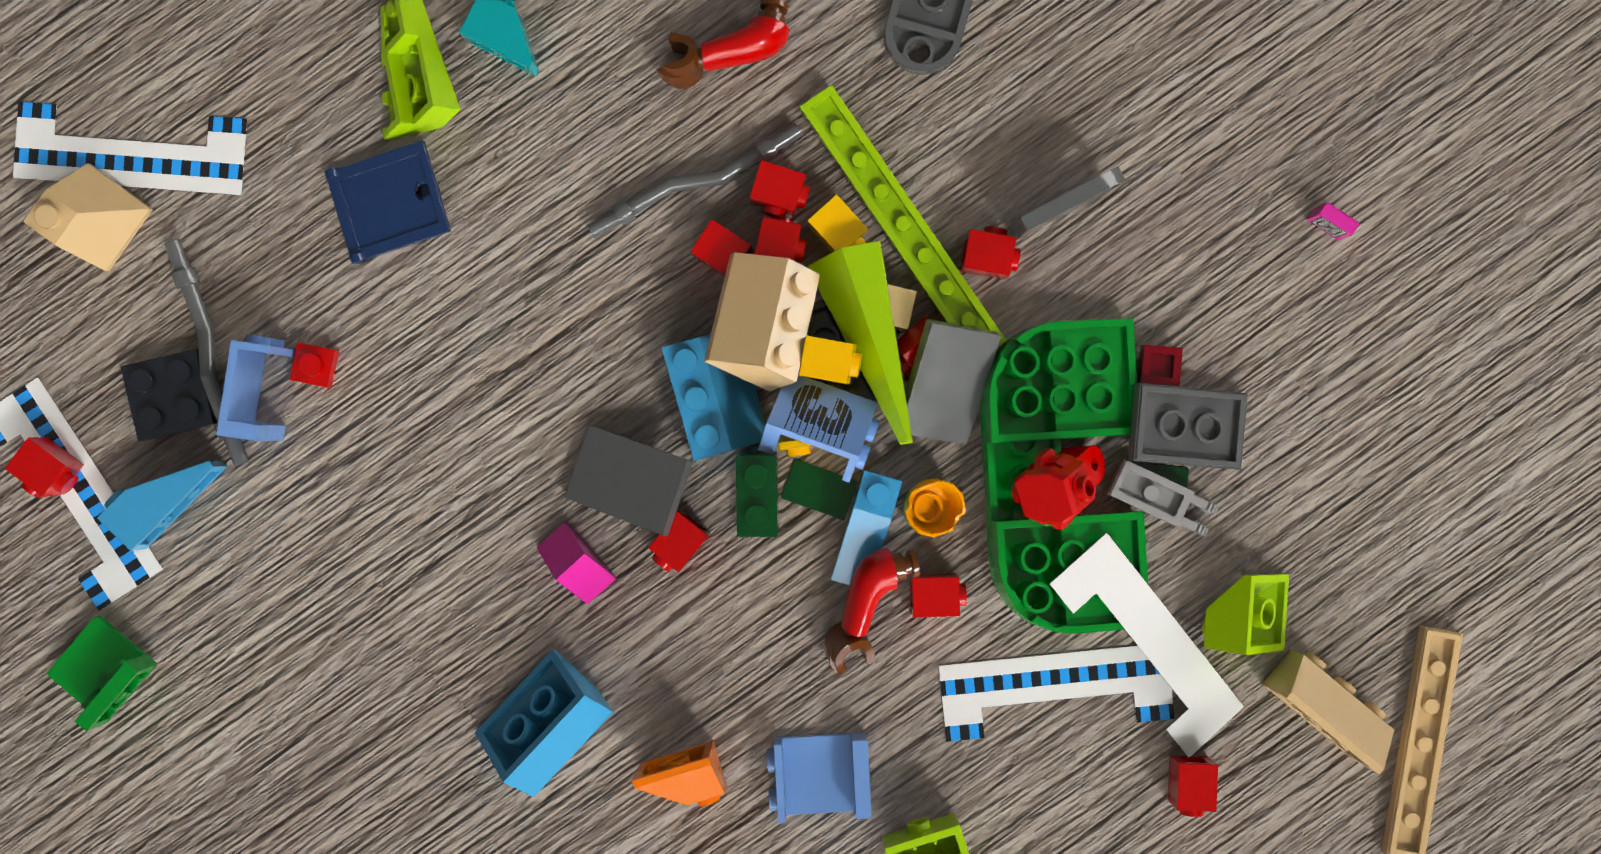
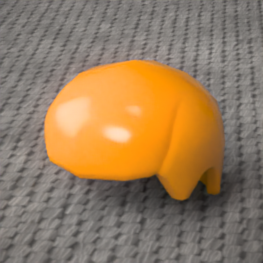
(933, 507)

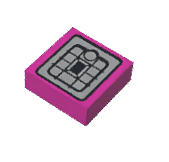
(1333, 221)

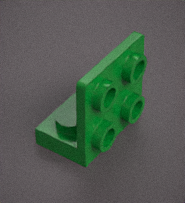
(101, 671)

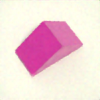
(575, 564)

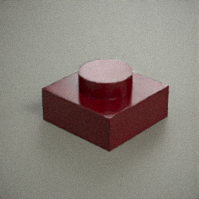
(1160, 365)

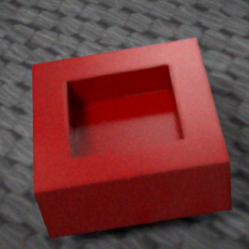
(314, 365)

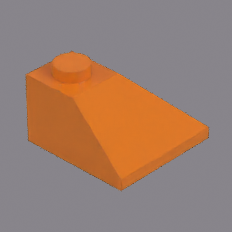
(684, 776)

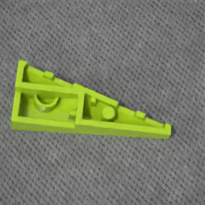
(418, 80)
(859, 300)

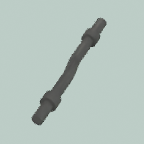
(625, 211)
(186, 280)

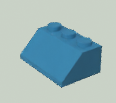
(715, 406)
(542, 724)

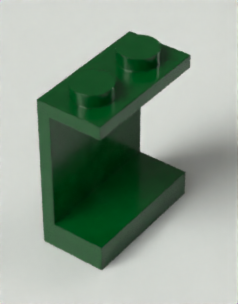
(757, 495)

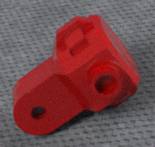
(1059, 484)

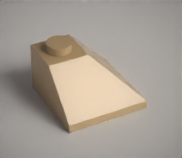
(89, 216)

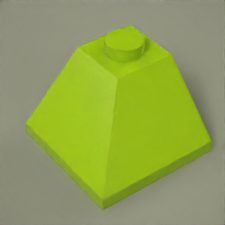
(1249, 616)

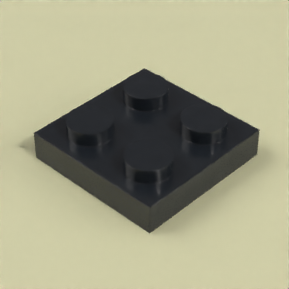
(167, 395)

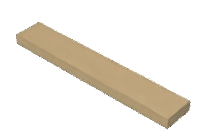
(1422, 741)

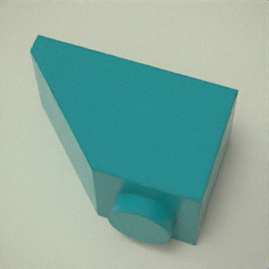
(501, 32)

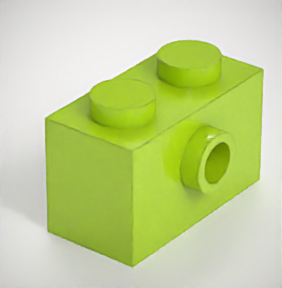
(927, 837)

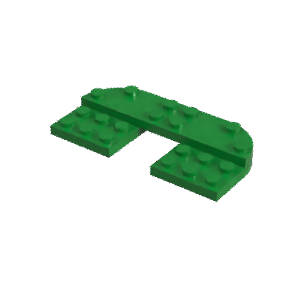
(1043, 389)

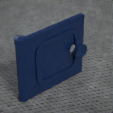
(381, 205)

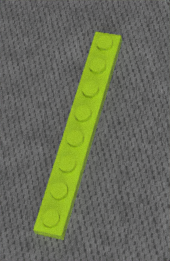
(895, 212)

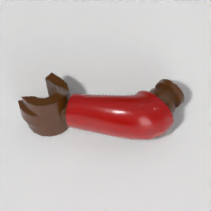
(753, 43)
(871, 581)

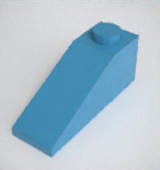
(147, 510)
(866, 523)

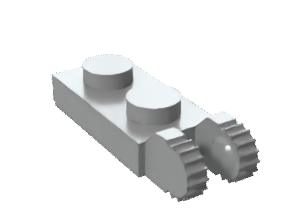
(1157, 496)

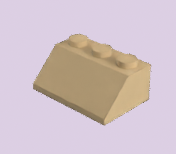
(762, 319)
(1332, 708)

